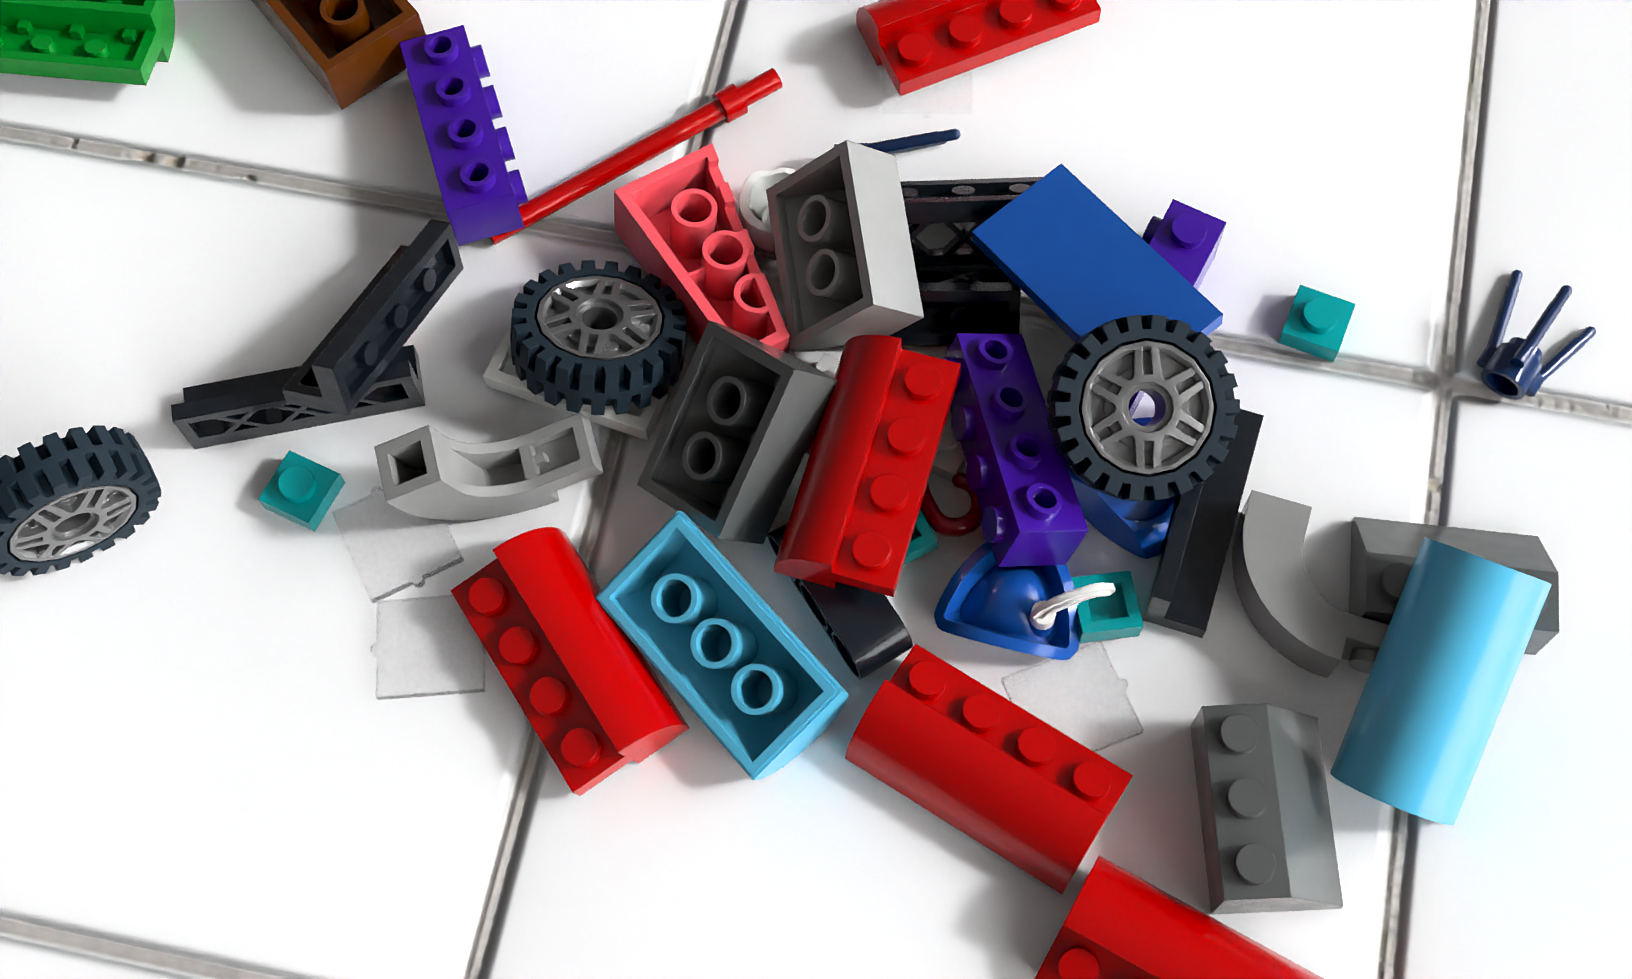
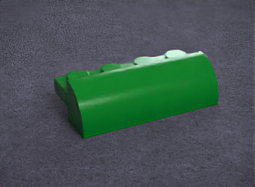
(86, 38)

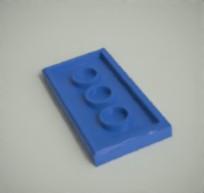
(1086, 260)

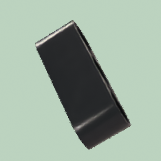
(855, 619)

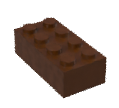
(346, 42)

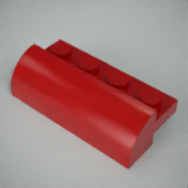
(943, 38)
(868, 466)
(567, 658)
(987, 767)
(1140, 932)

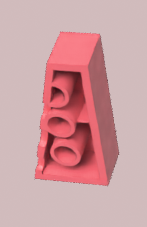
(690, 236)

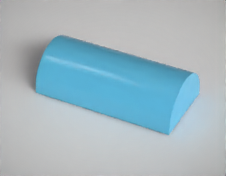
(722, 648)
(1439, 681)

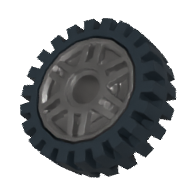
(598, 337)
(1190, 399)
(72, 498)

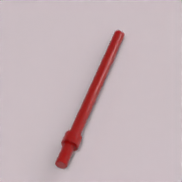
(726, 105)

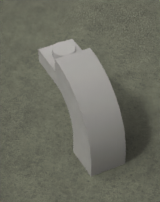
(475, 481)
(1283, 600)

